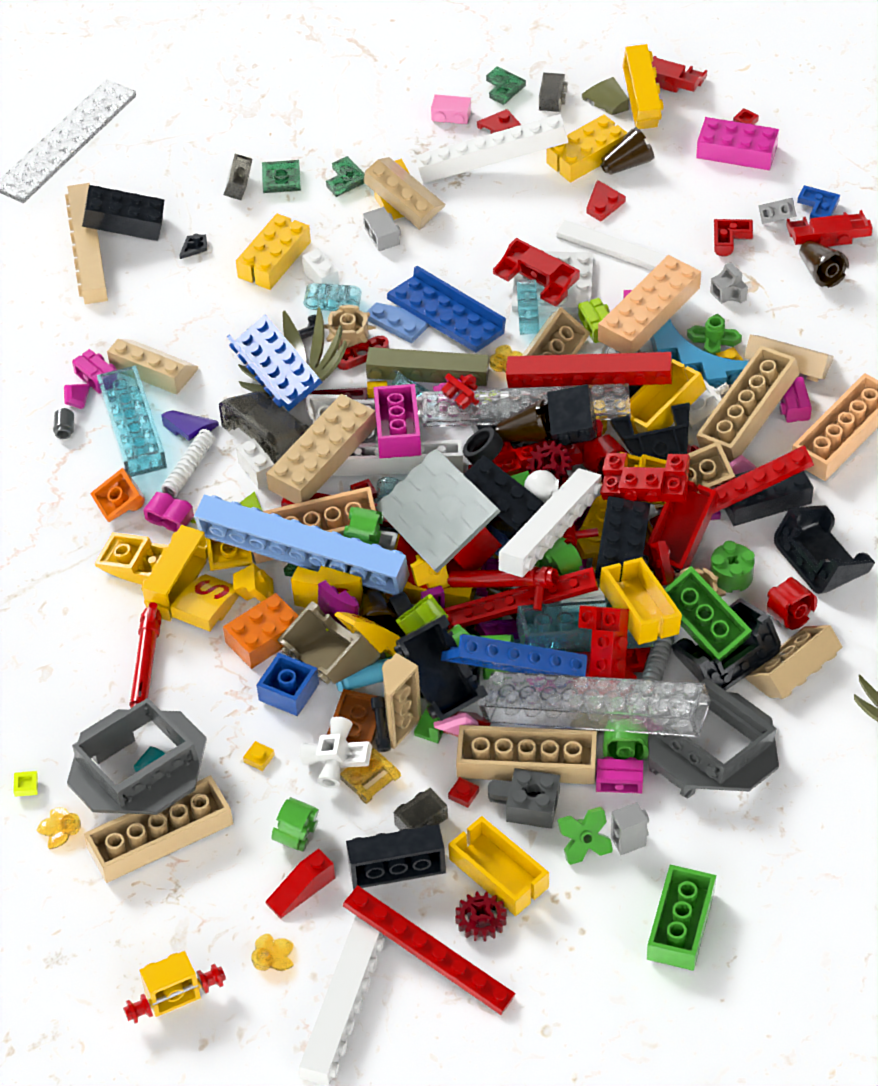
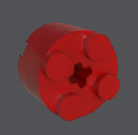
(596, 451)
(791, 603)

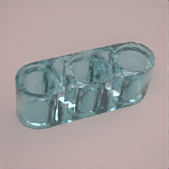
(331, 296)
(527, 306)

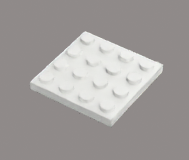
(577, 293)

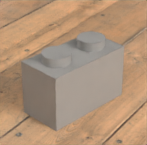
(381, 228)
(629, 828)

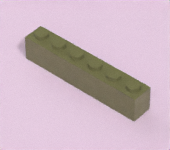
(425, 365)

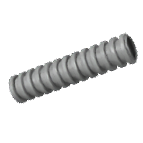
(658, 659)

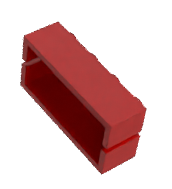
(684, 525)

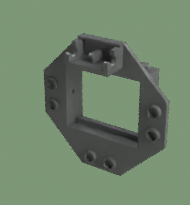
(695, 768)
(153, 786)

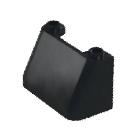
(814, 552)
(748, 657)
(444, 684)

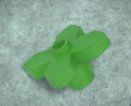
(714, 335)
(585, 835)

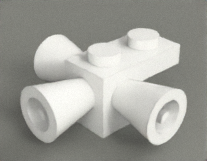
(336, 752)

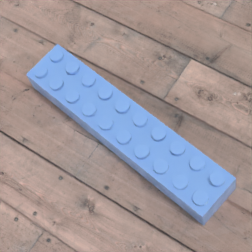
(301, 544)

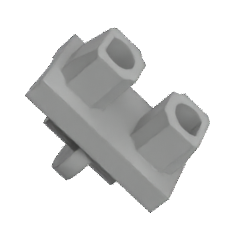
(777, 210)

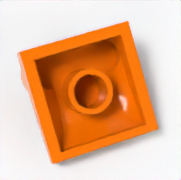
(118, 495)

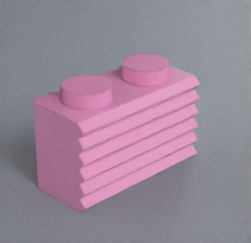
(451, 109)

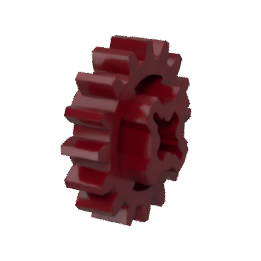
(551, 454)
(480, 916)

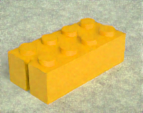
(642, 86)
(584, 148)
(273, 251)
(653, 403)
(176, 569)
(649, 605)
(498, 865)

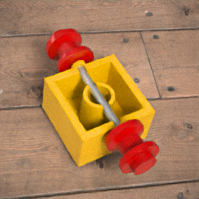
(171, 985)

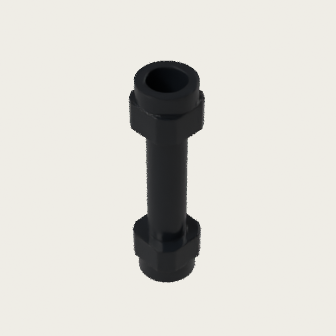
(383, 741)

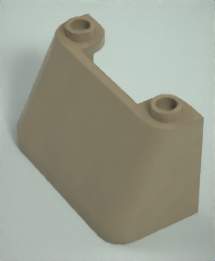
(333, 652)

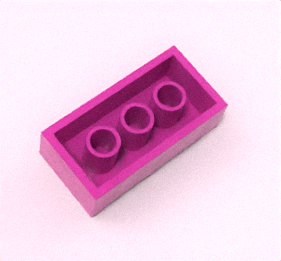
(737, 143)
(397, 421)

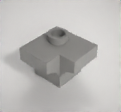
(729, 285)

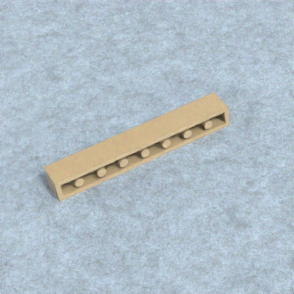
(85, 248)

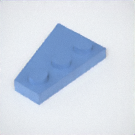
(397, 321)

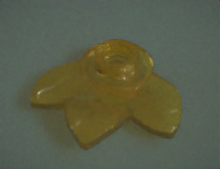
(499, 360)
(59, 827)
(272, 953)

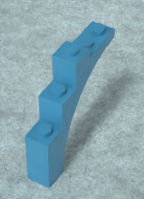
(714, 369)

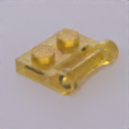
(359, 776)

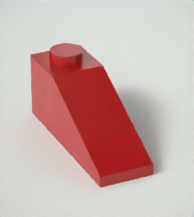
(302, 883)

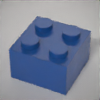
(287, 684)

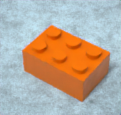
(256, 631)

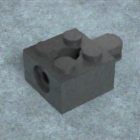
(521, 804)

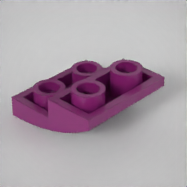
(332, 601)

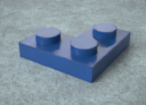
(822, 201)

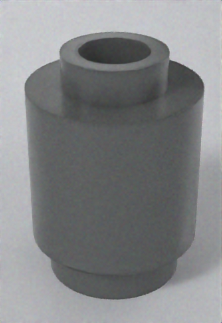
(63, 423)

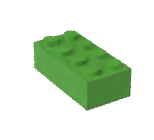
(707, 616)
(681, 917)

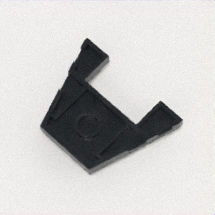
(656, 442)

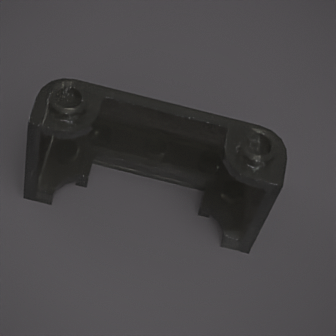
(262, 420)

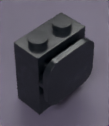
(572, 415)

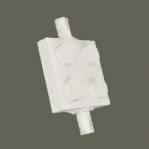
(705, 405)

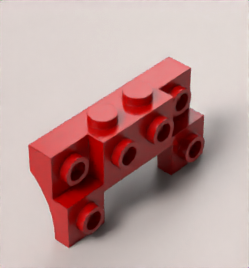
(673, 76)
(830, 230)
(538, 265)
(515, 460)
(646, 483)
(608, 639)

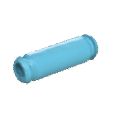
(367, 676)

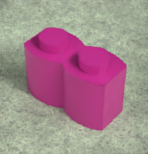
(168, 512)

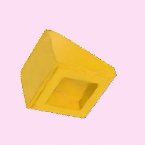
(371, 384)

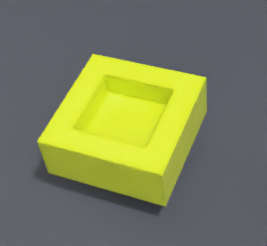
(25, 783)

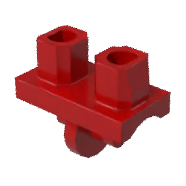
(466, 395)

